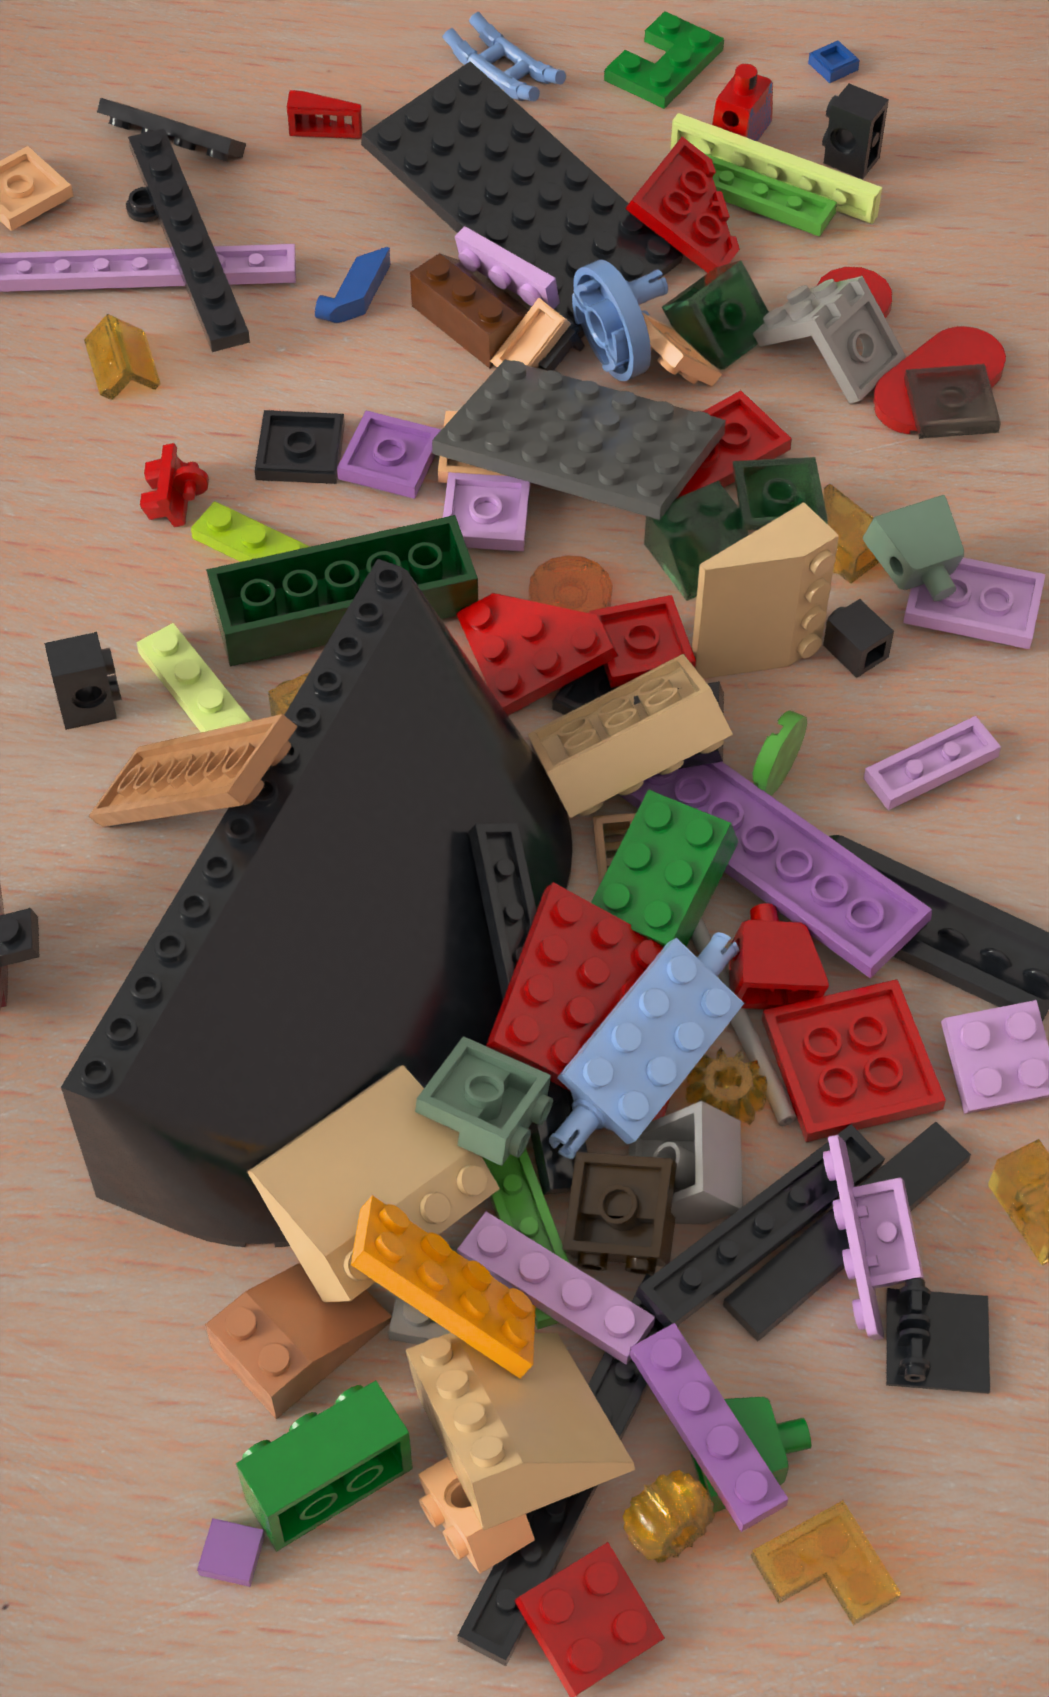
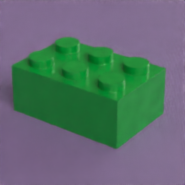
(666, 869)
(325, 1464)

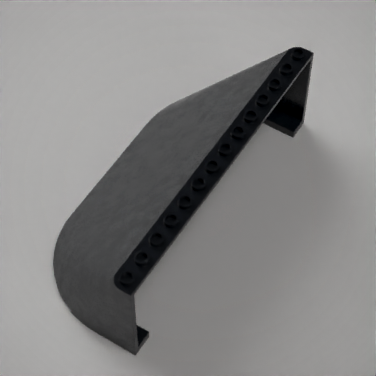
(318, 927)

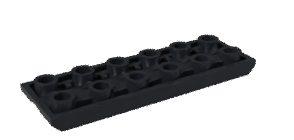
(969, 939)

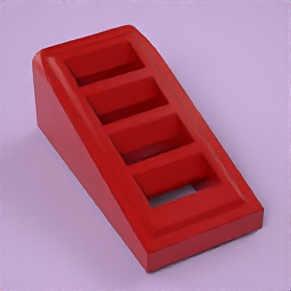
(303, 122)

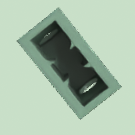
(918, 546)

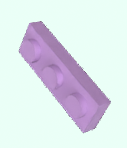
(505, 268)
(931, 762)

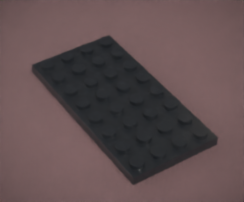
(511, 181)

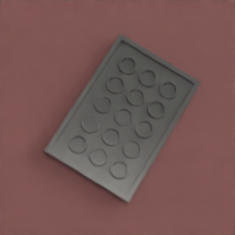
(580, 438)

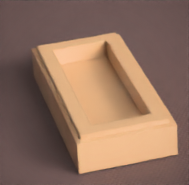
(533, 336)

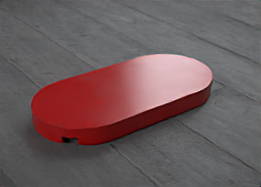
(947, 348)

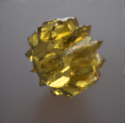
(742, 1079)
(668, 1516)

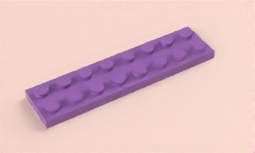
(799, 867)

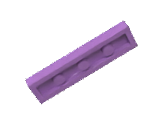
(708, 1427)

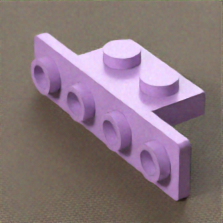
(878, 1235)

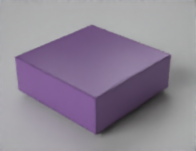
(231, 1552)

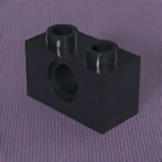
(854, 130)
(81, 680)

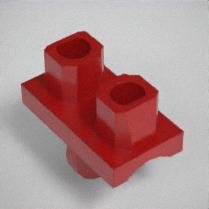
(175, 485)

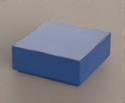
(833, 61)

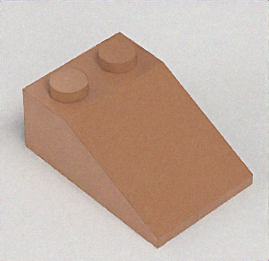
(288, 1339)

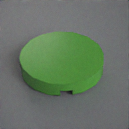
(779, 752)

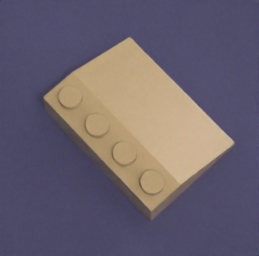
(765, 597)
(618, 745)
(362, 1151)
(515, 1437)

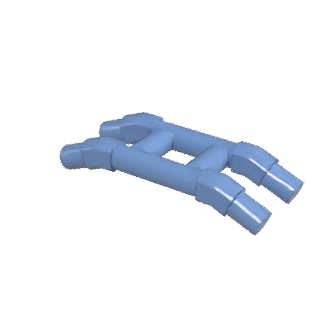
(497, 49)

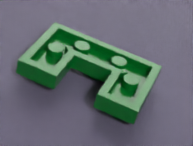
(687, 54)

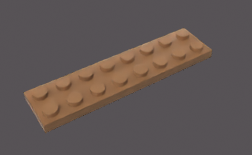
(195, 772)

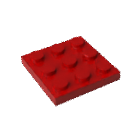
(852, 1060)

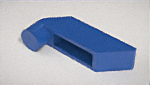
(357, 288)

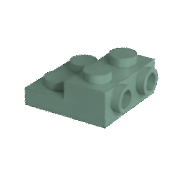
(487, 1100)

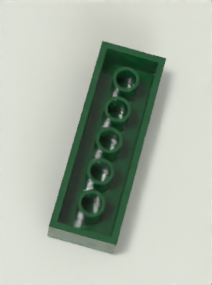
(302, 594)

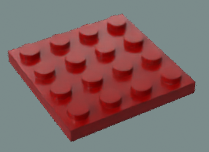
(567, 981)

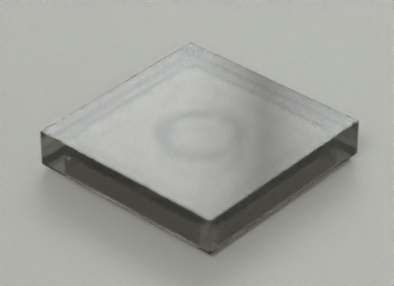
(952, 401)

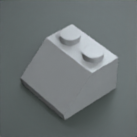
(707, 1159)

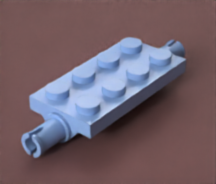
(648, 1044)

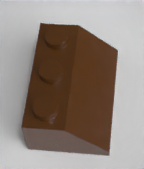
(465, 305)

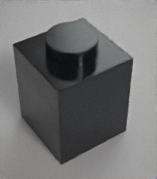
(857, 637)

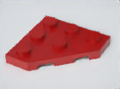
(687, 208)
(532, 646)

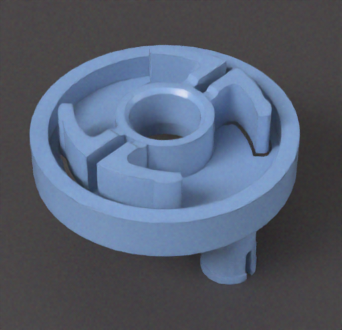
(612, 316)

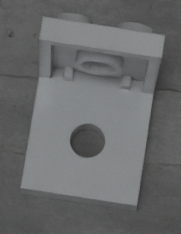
(835, 318)

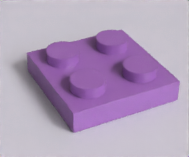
(388, 454)

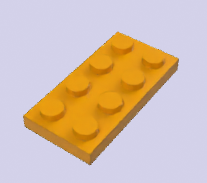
(445, 1285)

